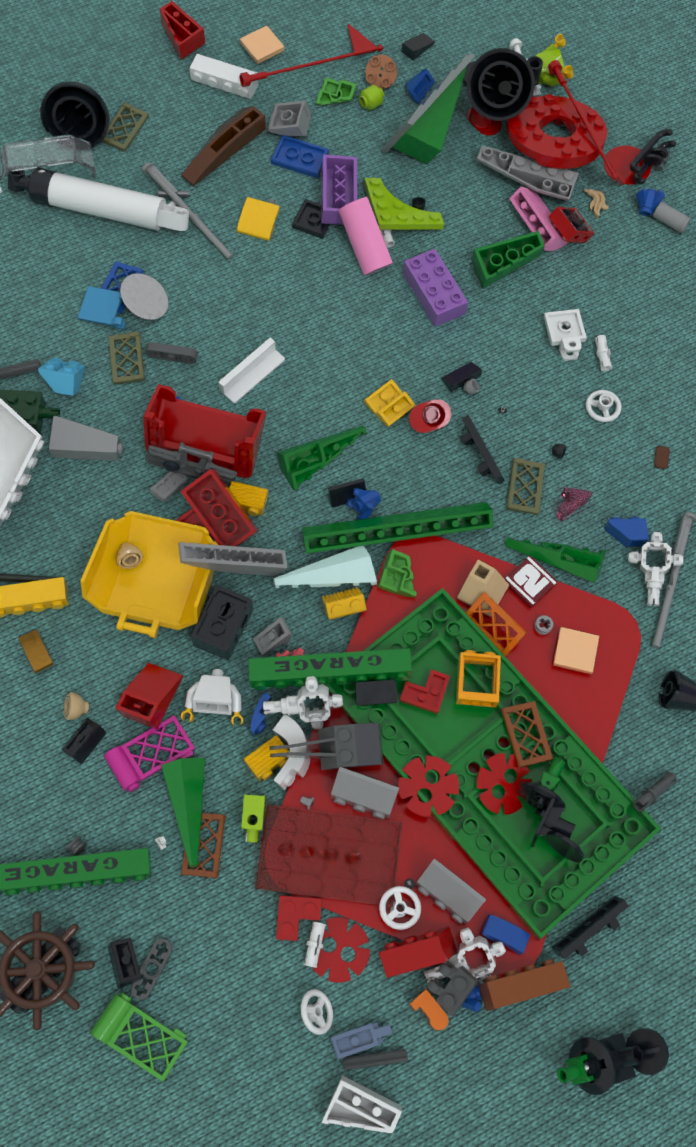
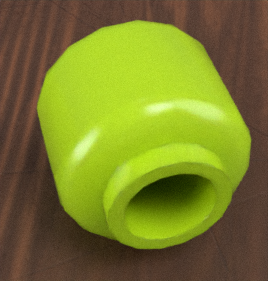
(371, 97)

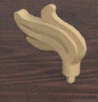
(597, 203)

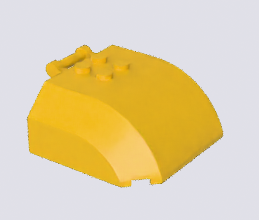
(157, 589)

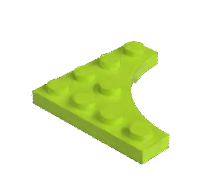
(396, 215)

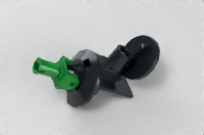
(550, 807)
(608, 1061)

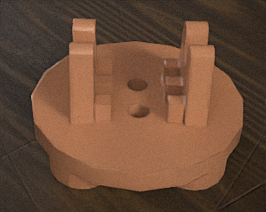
(389, 72)

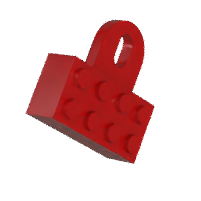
(217, 510)

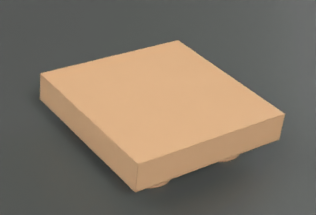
(262, 44)
(576, 650)

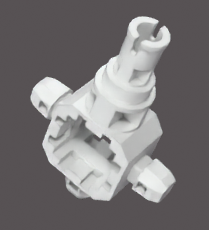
(654, 575)
(296, 704)
(468, 944)

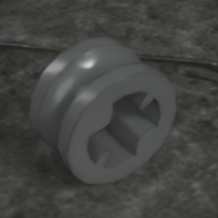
(76, 846)

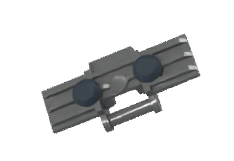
(177, 462)

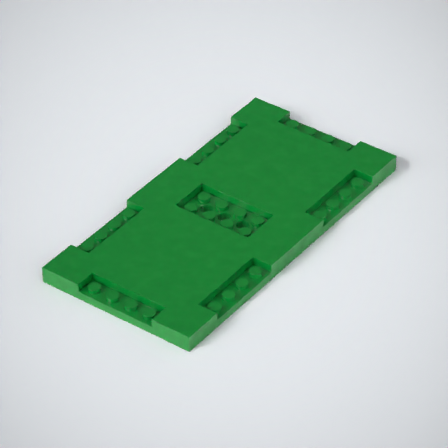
(532, 880)

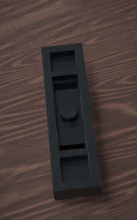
(474, 436)
(603, 916)

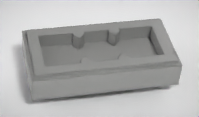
(168, 485)

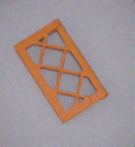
(509, 622)

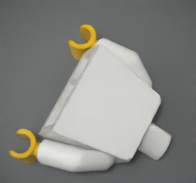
(213, 695)

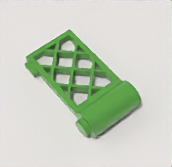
(115, 1019)

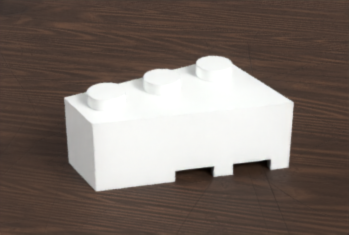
(361, 1108)

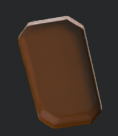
(661, 457)

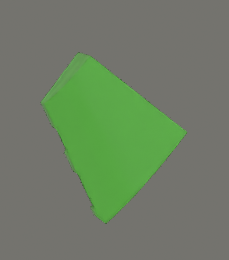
(336, 92)
(397, 575)

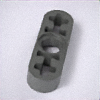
(171, 353)
(164, 956)

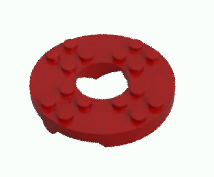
(551, 151)

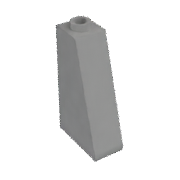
(82, 442)

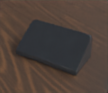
(458, 377)
(341, 493)
(376, 692)
(84, 741)
(124, 962)

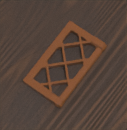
(537, 722)
(216, 856)

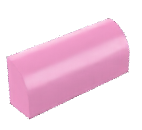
(536, 217)
(365, 236)

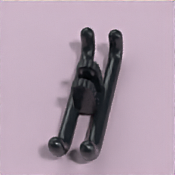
(651, 155)

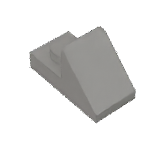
(272, 636)

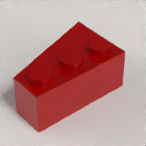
(181, 29)
(418, 952)

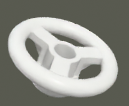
(607, 398)
(398, 901)
(313, 1013)

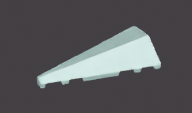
(346, 567)

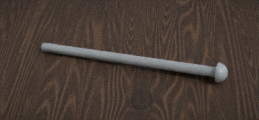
(149, 168)
(687, 520)

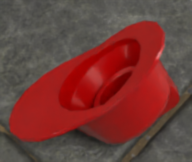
(483, 124)
(430, 416)

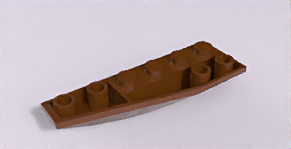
(225, 142)

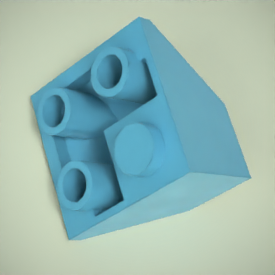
(62, 376)

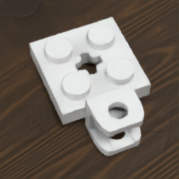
(569, 339)

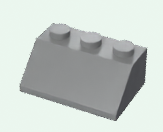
(364, 793)
(449, 892)

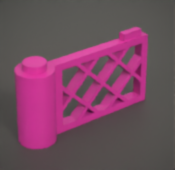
(124, 764)

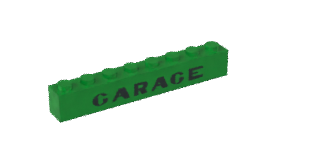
(330, 668)
(75, 871)

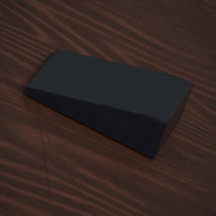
(417, 45)

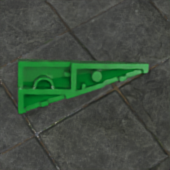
(305, 459)
(570, 559)
(185, 787)

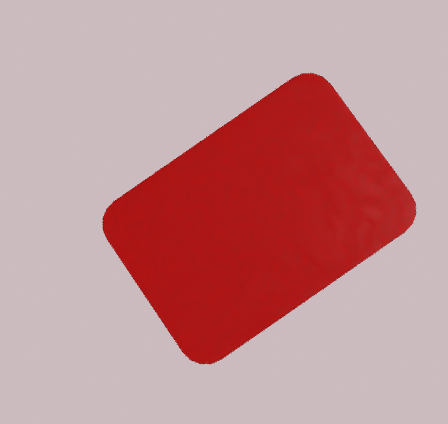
(581, 699)

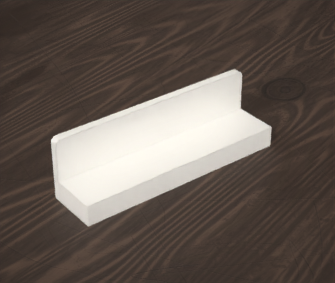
(251, 371)

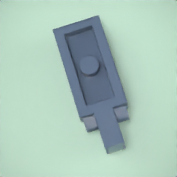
(359, 1039)

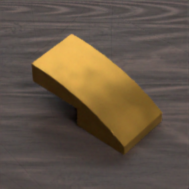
(35, 651)

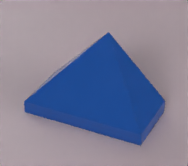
(419, 85)

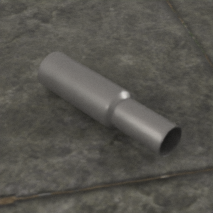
(161, 193)

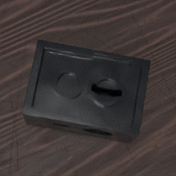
(222, 622)

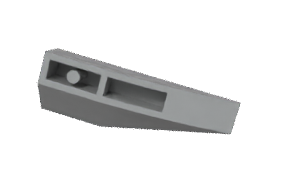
(542, 179)

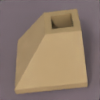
(483, 579)

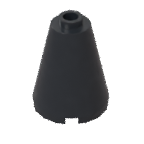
(678, 692)

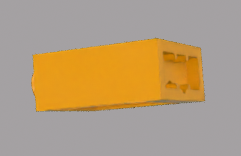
(476, 698)

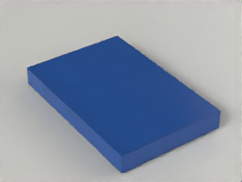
(299, 156)

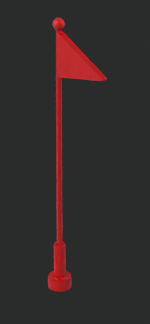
(359, 44)
(555, 69)

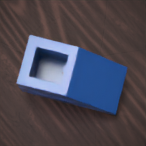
(629, 532)

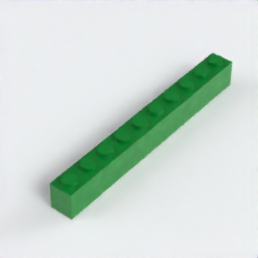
(397, 527)

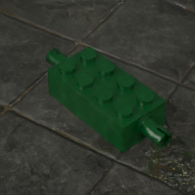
(29, 406)

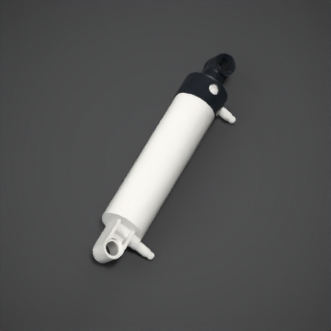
(99, 199)

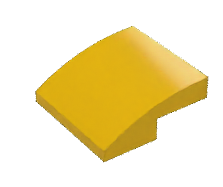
(258, 218)
(389, 403)

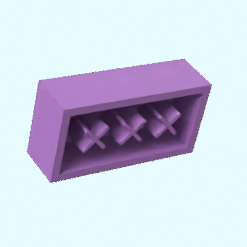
(337, 186)
(435, 287)

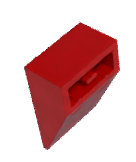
(149, 695)

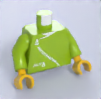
(550, 54)

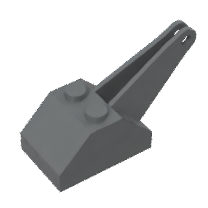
(343, 746)

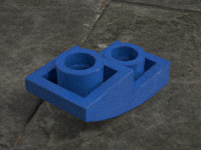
(259, 720)
(503, 931)

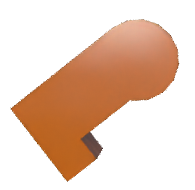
(431, 1009)

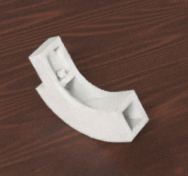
(291, 733)

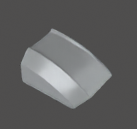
(290, 119)

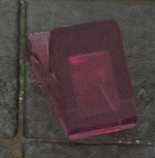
(573, 500)

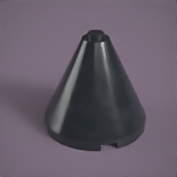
(500, 84)
(76, 111)

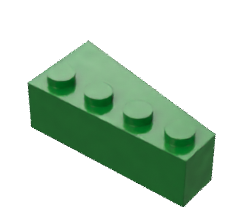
(504, 257)

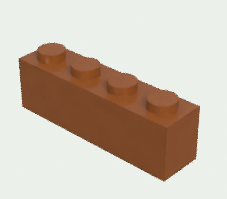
(524, 985)

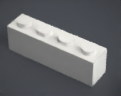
(221, 76)

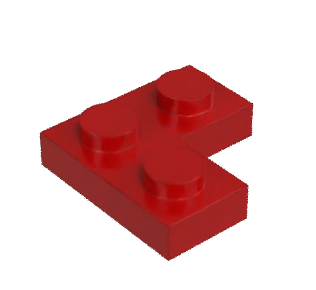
(428, 697)
(291, 910)

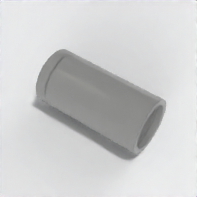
(671, 217)

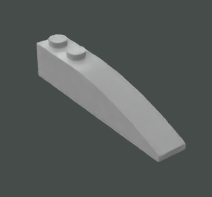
(233, 559)

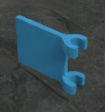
(102, 307)

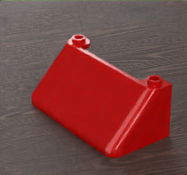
(229, 435)

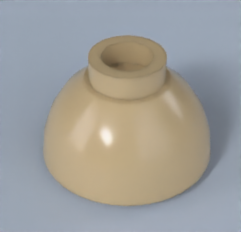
(129, 556)
(74, 706)

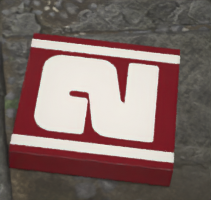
(530, 581)

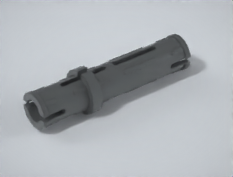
(651, 795)

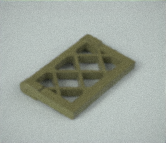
(130, 137)
(128, 377)
(523, 507)

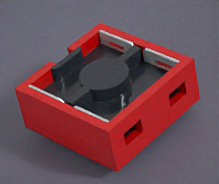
(571, 225)

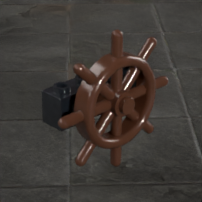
(39, 970)

